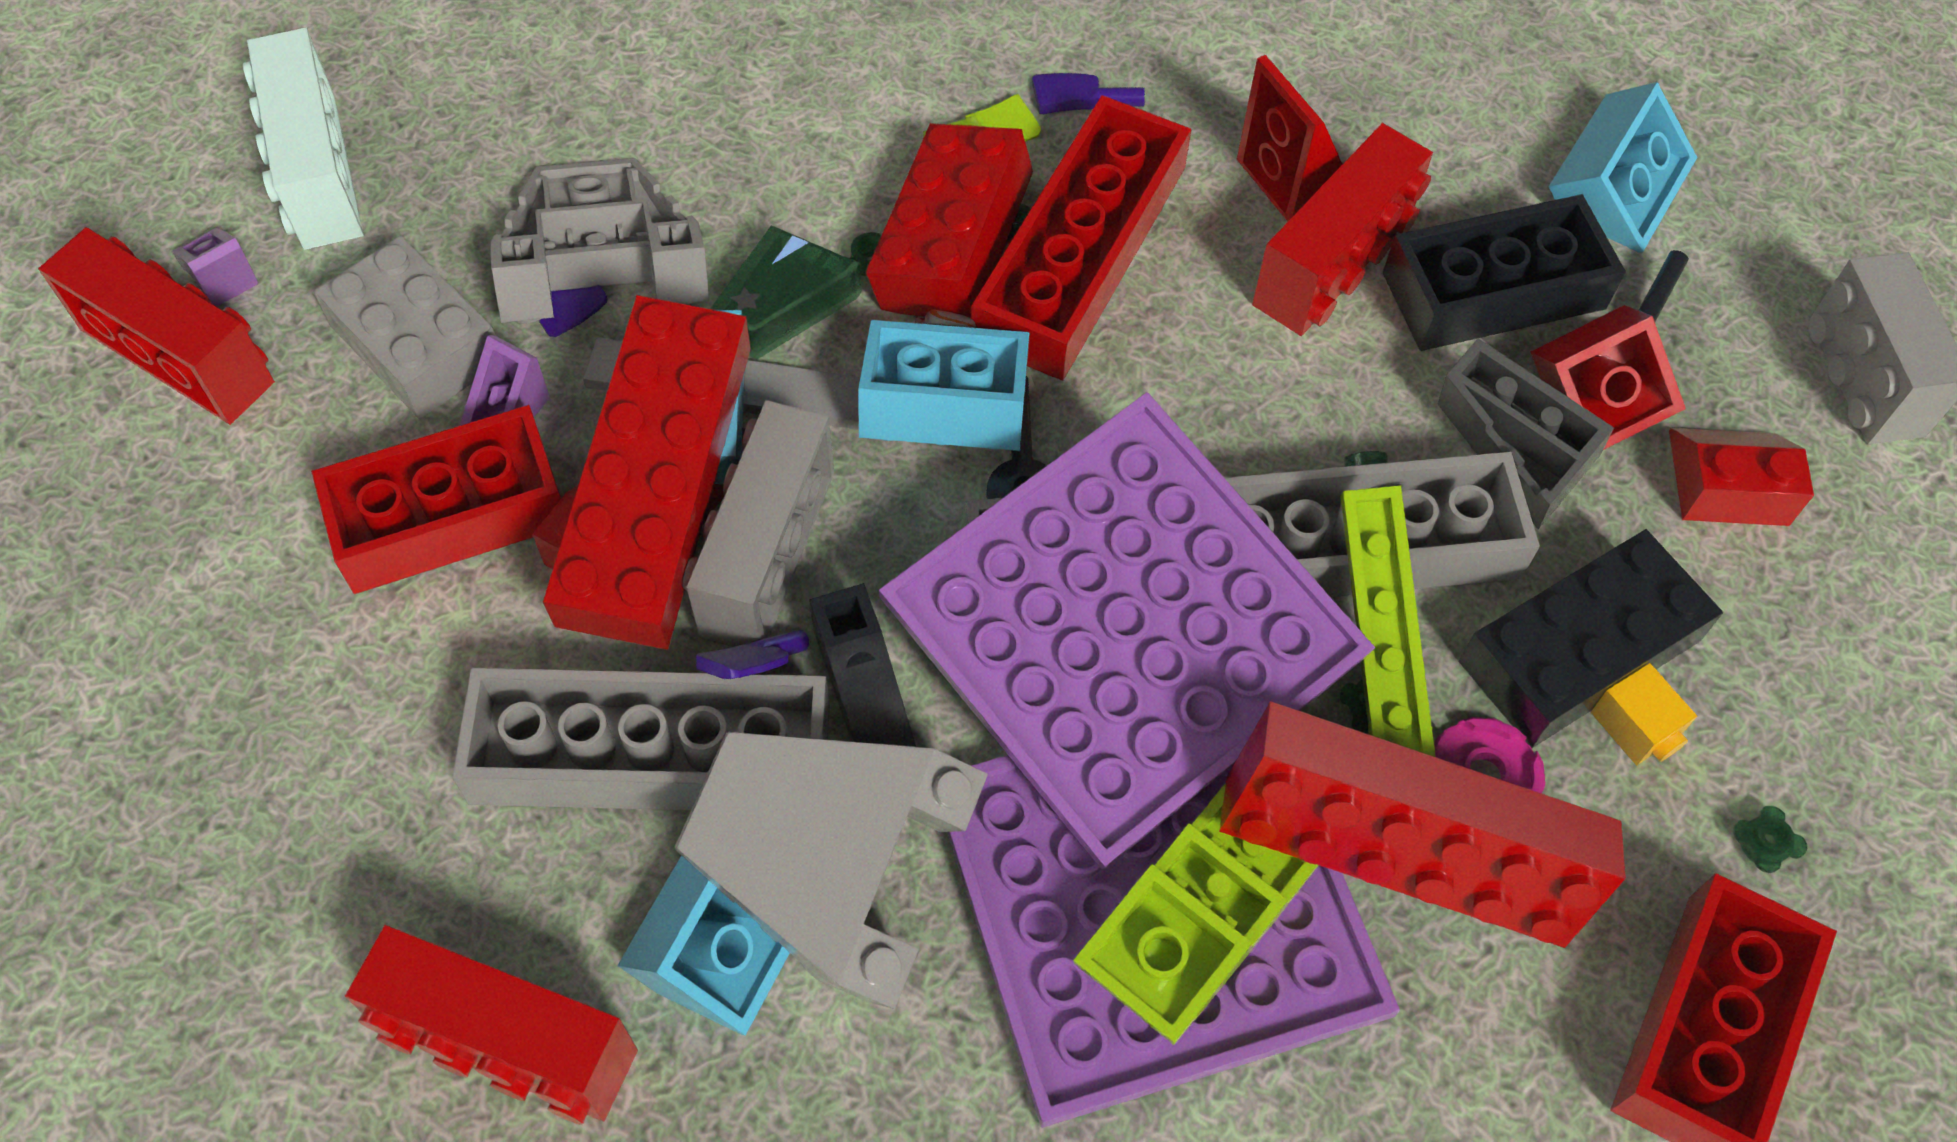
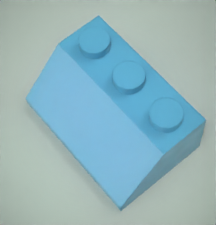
(1628, 164)
(943, 385)
(704, 951)

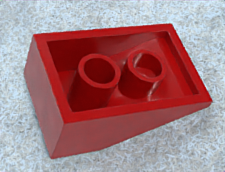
(1284, 141)

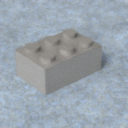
(406, 325)
(1887, 348)

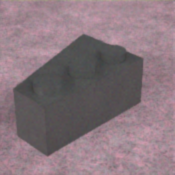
(1513, 411)

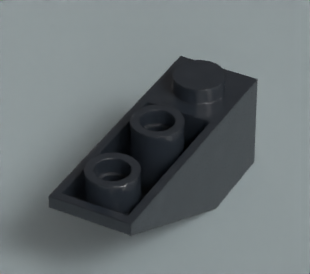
(860, 667)

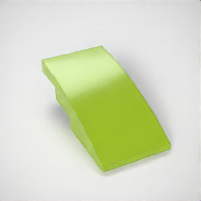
(1191, 922)

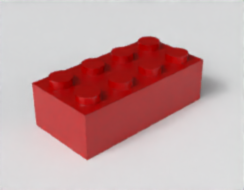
(950, 219)
(1342, 230)
(159, 323)
(436, 499)
(1725, 1018)
(493, 1024)

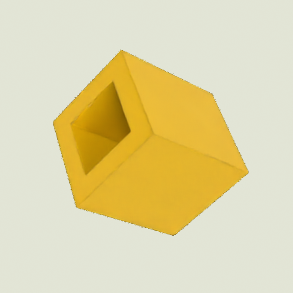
(1645, 715)

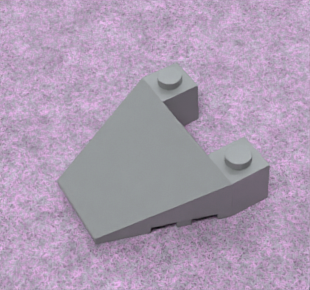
(592, 229)
(805, 839)

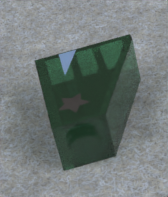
(788, 288)

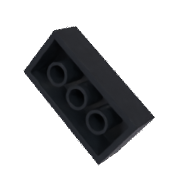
(1502, 272)
(1586, 634)

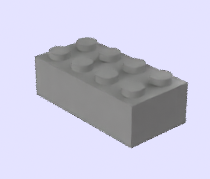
(761, 525)

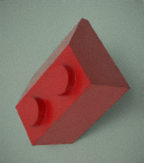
(1614, 371)
(1739, 476)

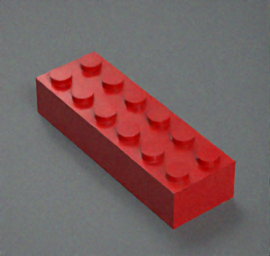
(1083, 232)
(649, 473)
(1422, 826)

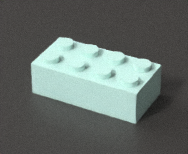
(301, 139)

